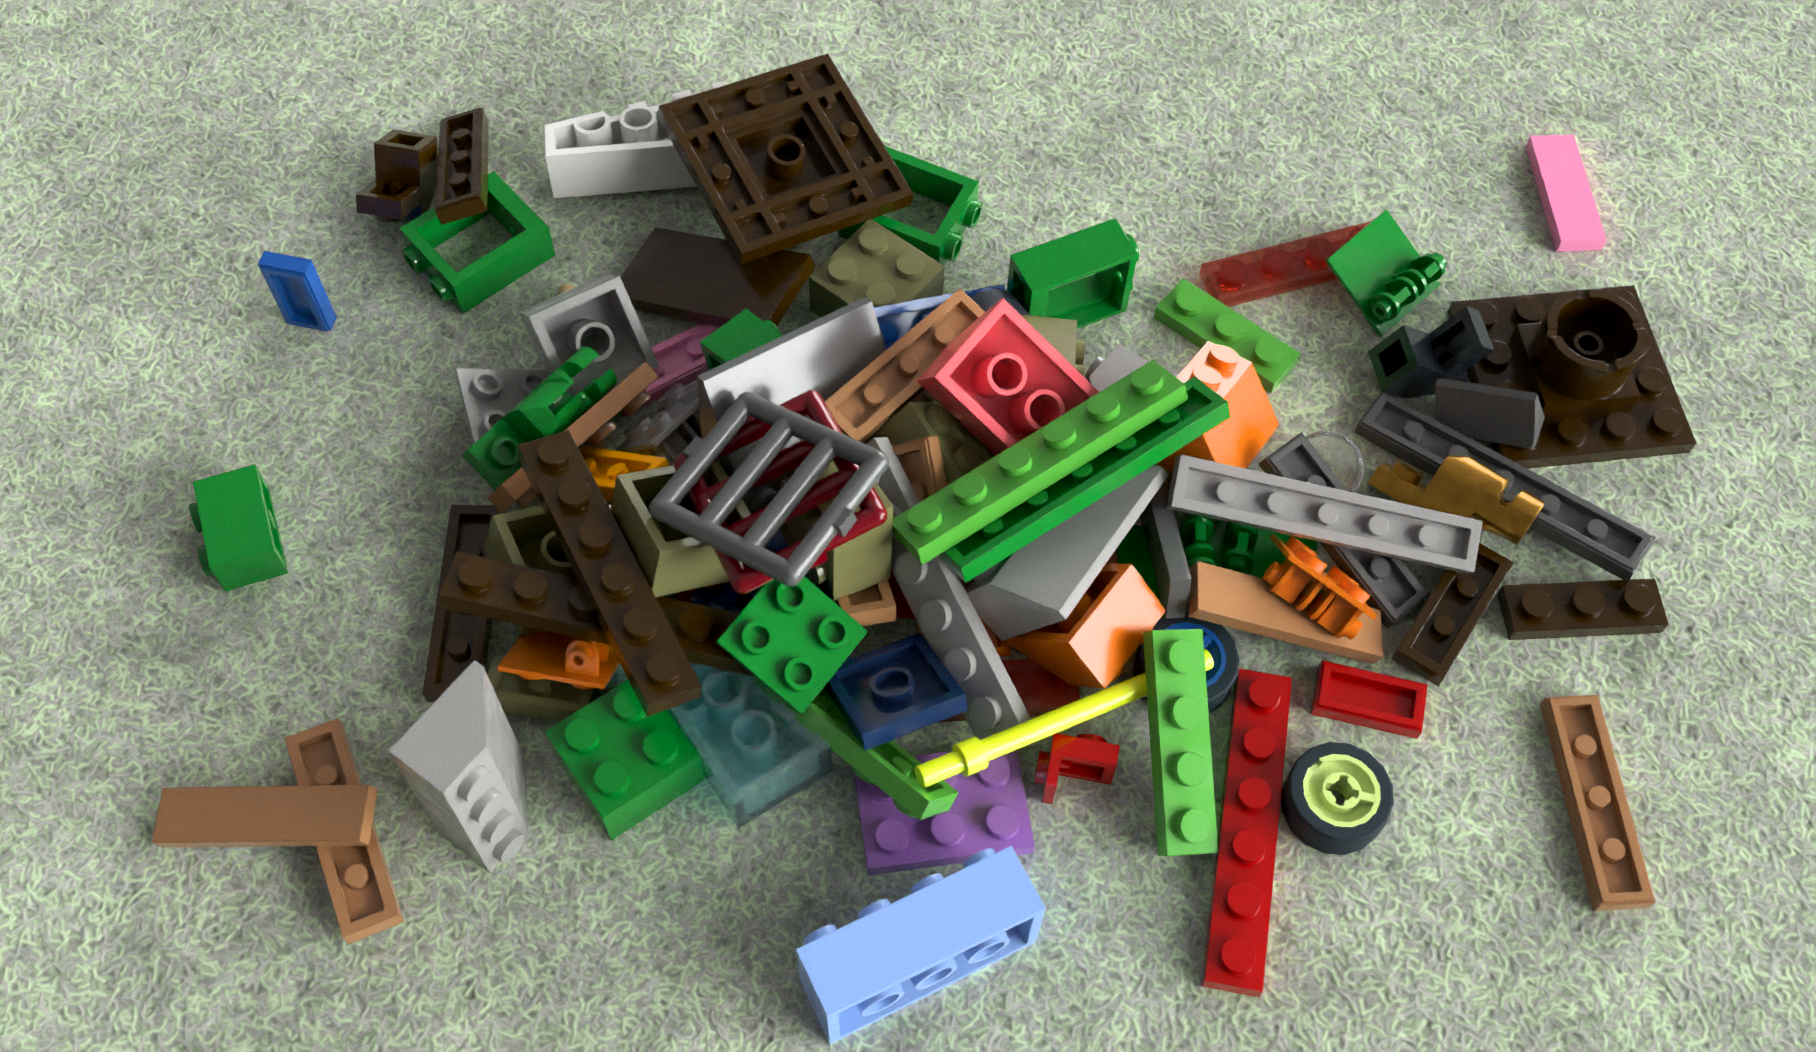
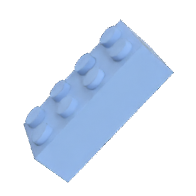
(919, 942)

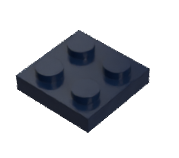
(895, 691)

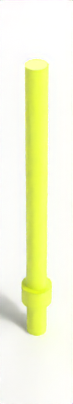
(973, 754)

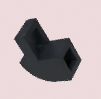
(1413, 360)

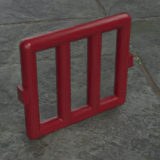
(871, 512)

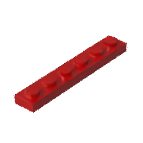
(1247, 834)

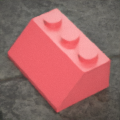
(1004, 379)

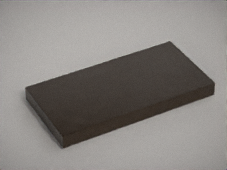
(705, 284)

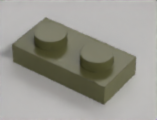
(537, 698)

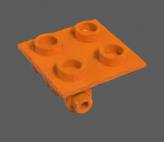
(1303, 576)
(561, 659)

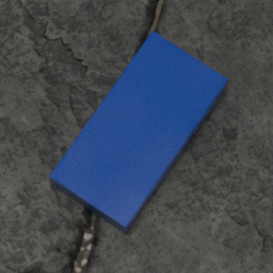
(297, 291)

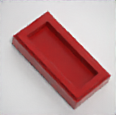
(1369, 699)

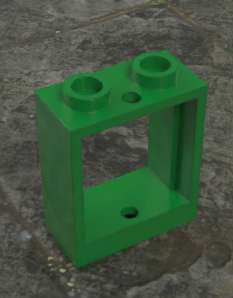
(943, 186)
(1096, 250)
(493, 271)

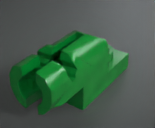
(539, 414)

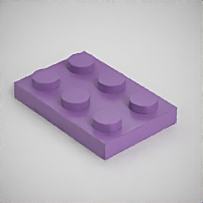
(984, 815)

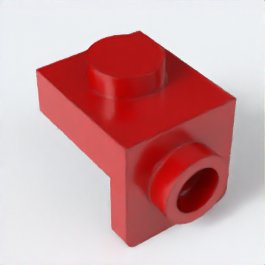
(1076, 757)

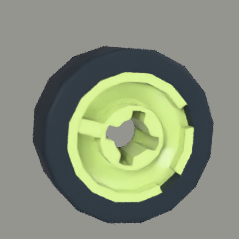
(1312, 807)

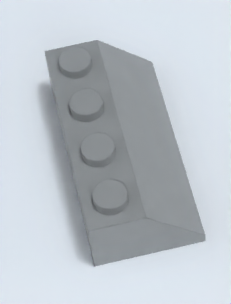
(1055, 570)
(468, 770)

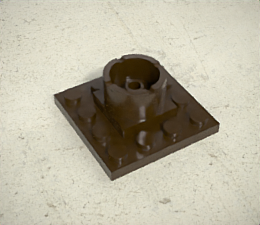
(784, 157)
(1593, 373)

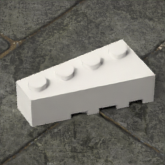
(614, 153)

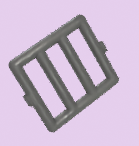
(750, 548)

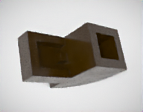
(403, 177)

